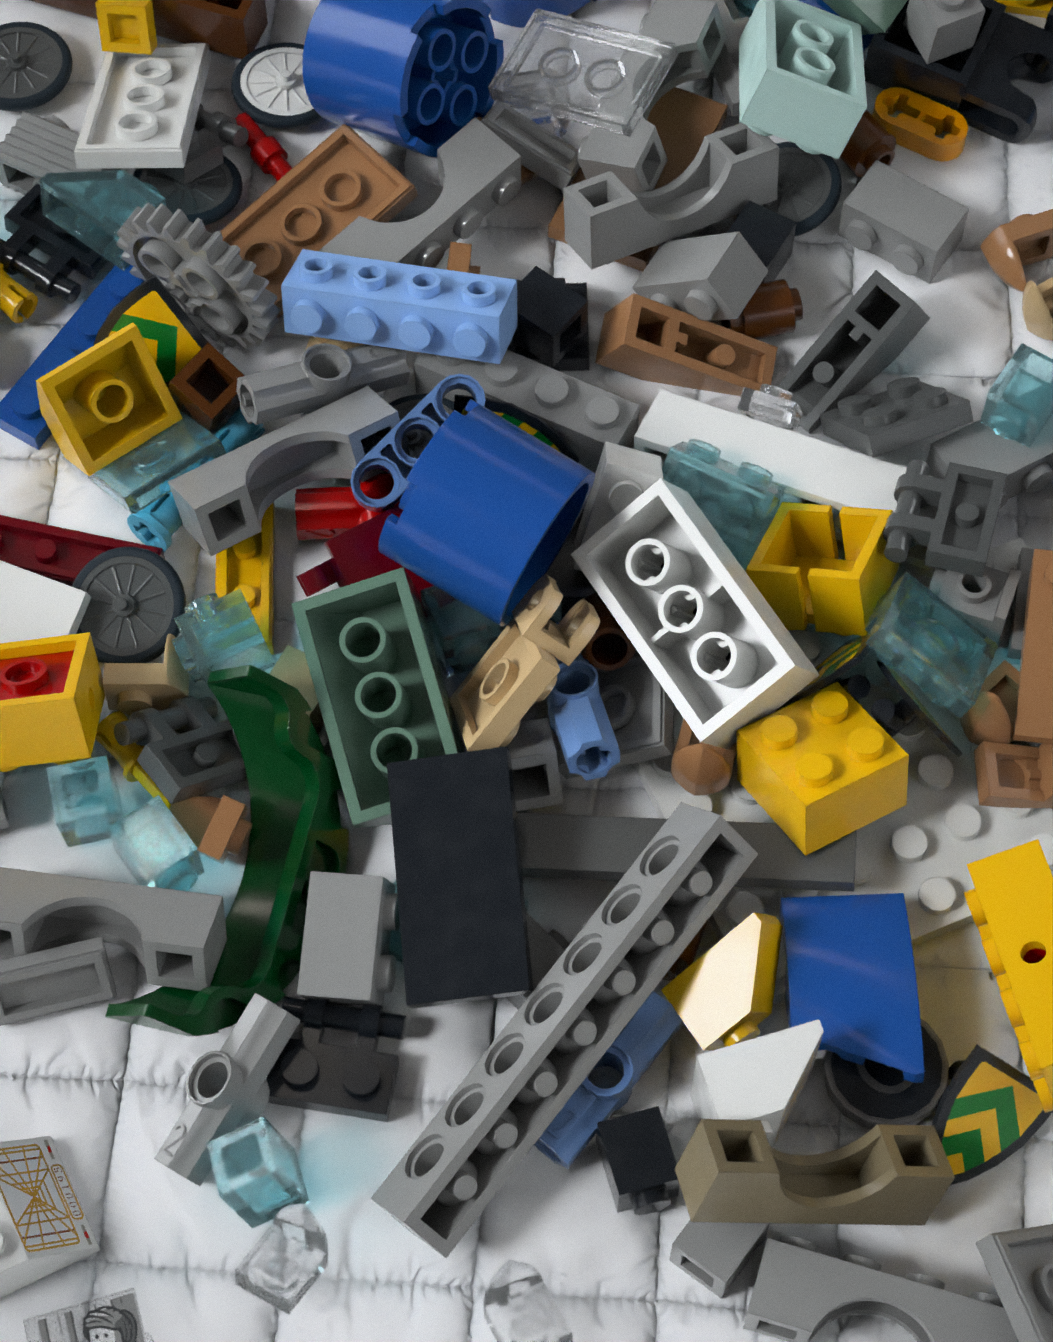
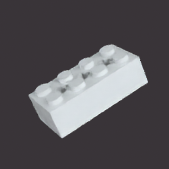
(658, 616)

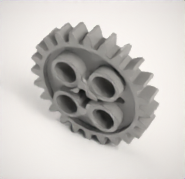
(200, 274)

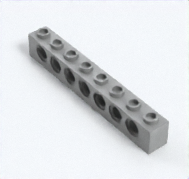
(564, 1027)

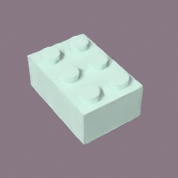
(801, 76)

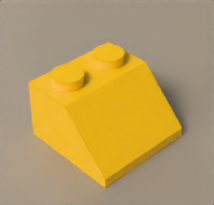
(106, 401)

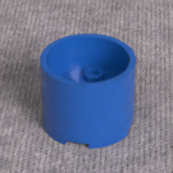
(402, 67)
(485, 511)

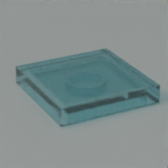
(144, 472)

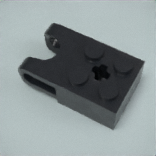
(975, 79)

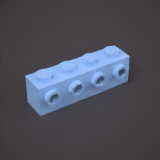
(400, 306)

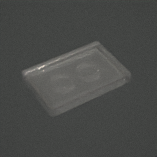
(583, 72)

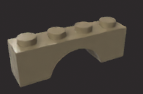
(877, 1180)

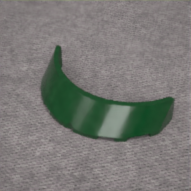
(291, 835)

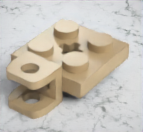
(520, 666)

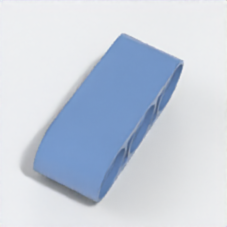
(388, 453)

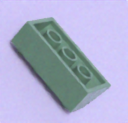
(375, 685)

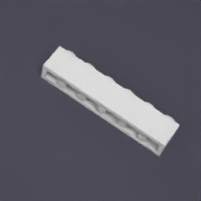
(804, 465)

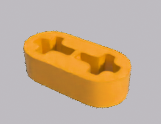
(920, 123)

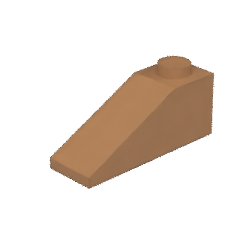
(680, 349)
(1035, 682)

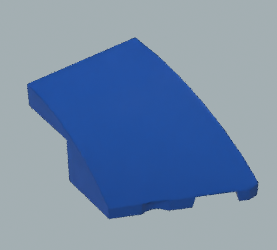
(857, 975)

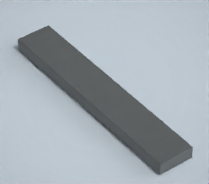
(609, 846)

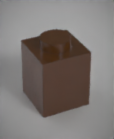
(206, 388)

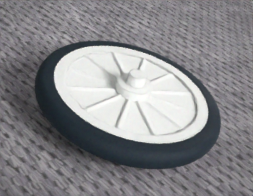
(272, 87)

